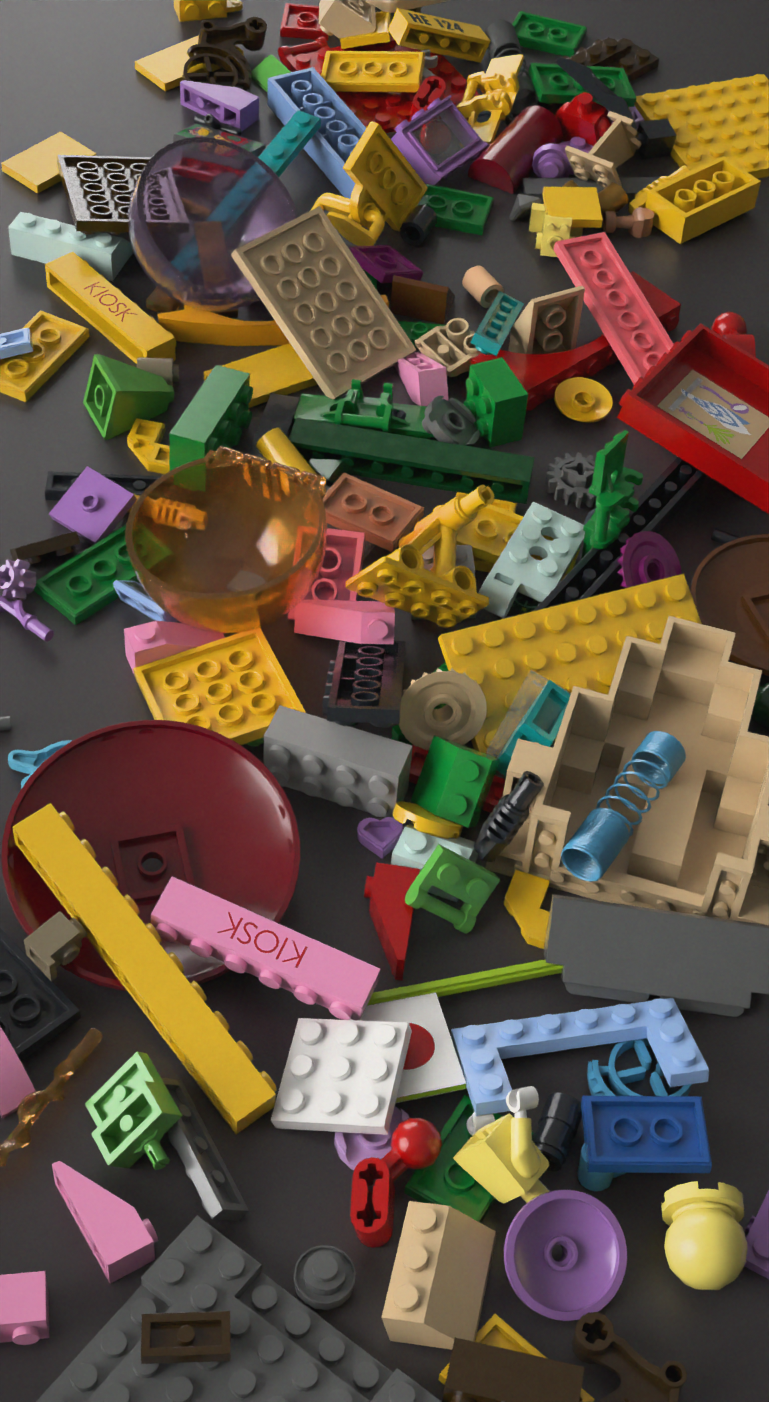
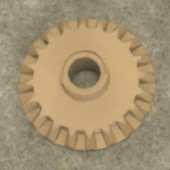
(456, 721)

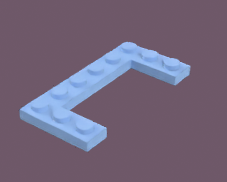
(659, 1020)

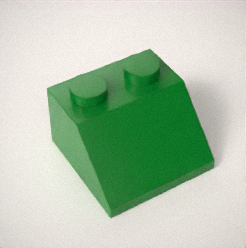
(455, 781)

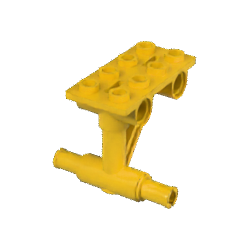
(446, 591)

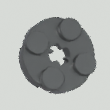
(450, 422)

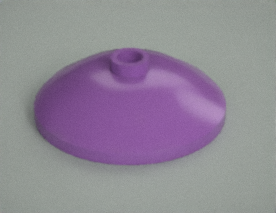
(590, 1262)

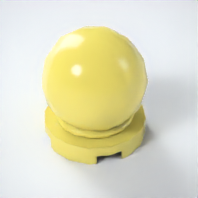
(704, 1235)

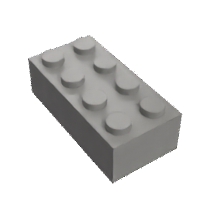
(337, 762)

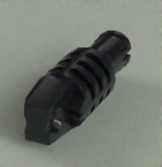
(507, 817)

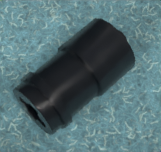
(557, 1128)

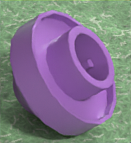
(551, 161)

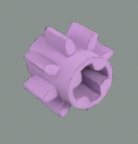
(17, 579)

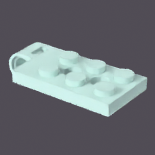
(520, 572)

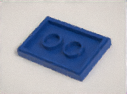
(645, 1134)

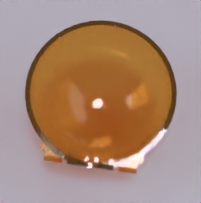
(222, 518)

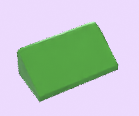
(268, 68)

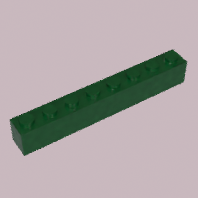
(416, 459)

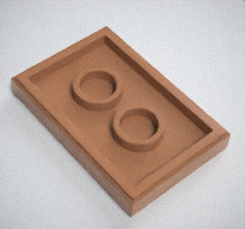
(371, 510)

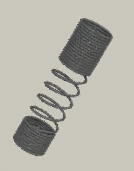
(502, 33)

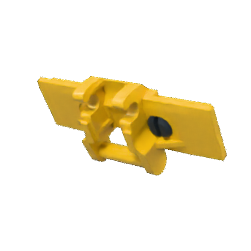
(499, 93)

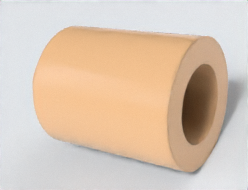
(481, 285)

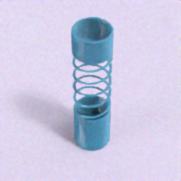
(603, 830)

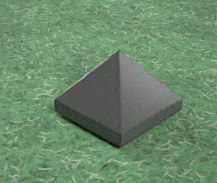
(523, 206)

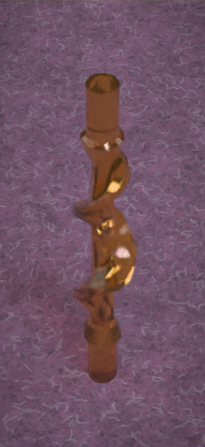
(36, 1102)

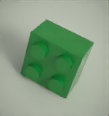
(496, 402)

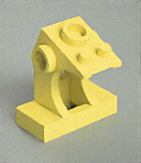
(550, 229)

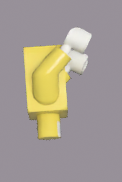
(503, 1151)

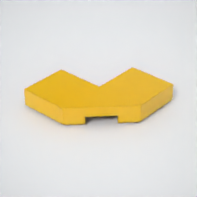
(145, 444)
(524, 903)

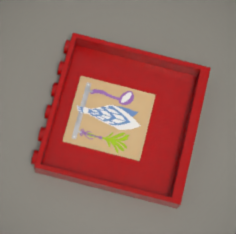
(708, 409)

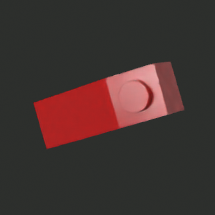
(390, 912)

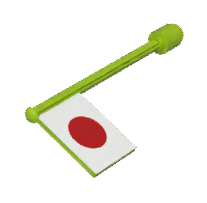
(431, 1058)

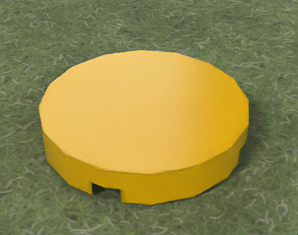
(426, 821)

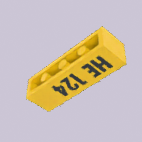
(438, 35)

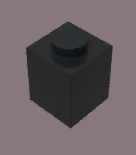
(656, 138)

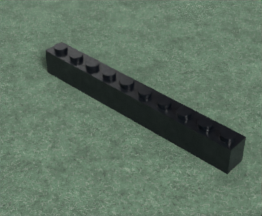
(655, 509)

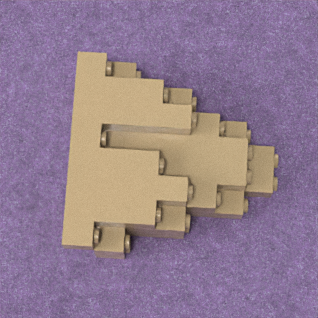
(708, 830)

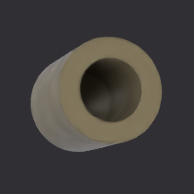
(160, 366)

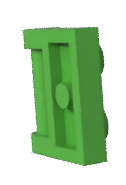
(458, 878)

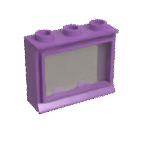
(437, 141)

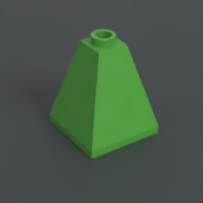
(121, 394)

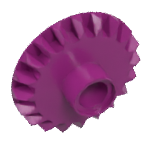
(647, 559)

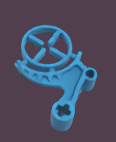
(600, 1181)

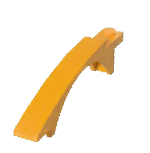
(210, 328)

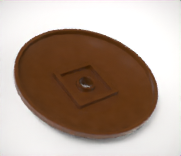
(734, 596)

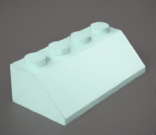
(49, 239)

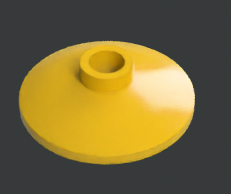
(583, 399)

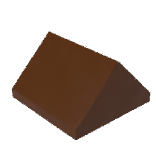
(420, 299)

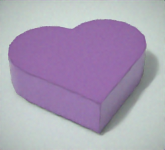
(379, 835)

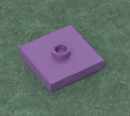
(92, 506)

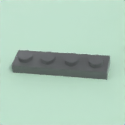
(202, 1159)

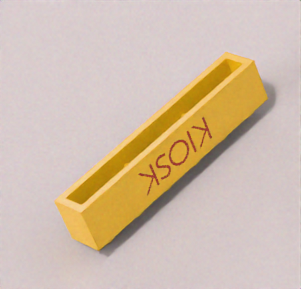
(108, 309)

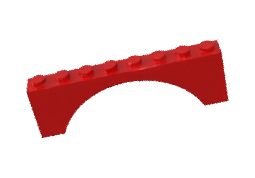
(544, 372)

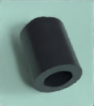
(418, 225)

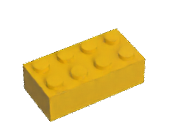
(702, 199)

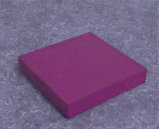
(385, 262)

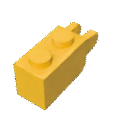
(205, 9)

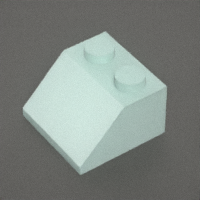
(416, 848)

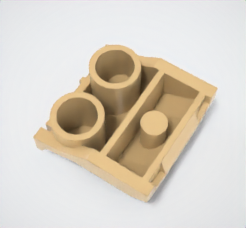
(450, 346)

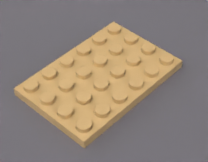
(323, 302)

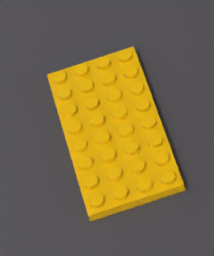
(564, 643)

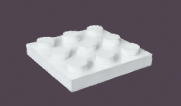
(342, 1076)

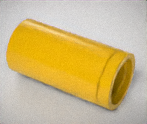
(279, 449)

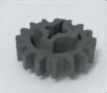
(571, 479)

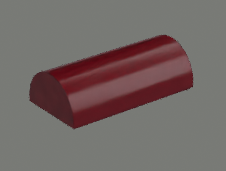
(512, 152)

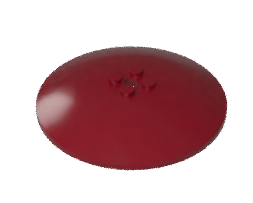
(168, 797)

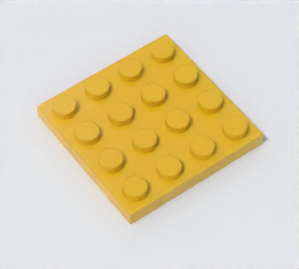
(220, 686)

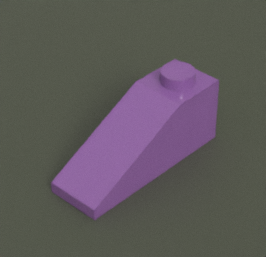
(225, 103)

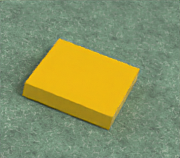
(574, 202)

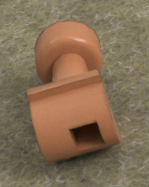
(638, 224)

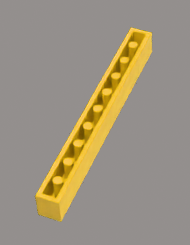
(145, 969)

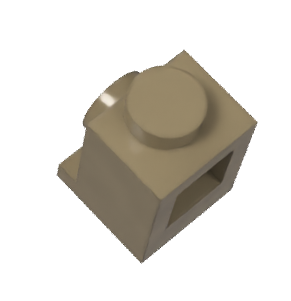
(55, 943)

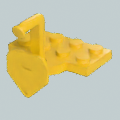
(383, 190)

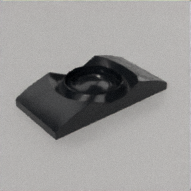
(596, 88)

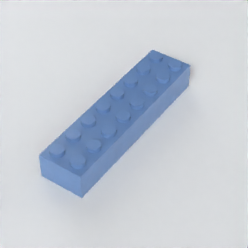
(339, 127)

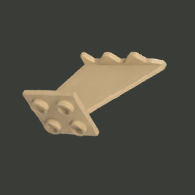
(607, 154)

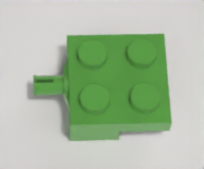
(133, 1114)

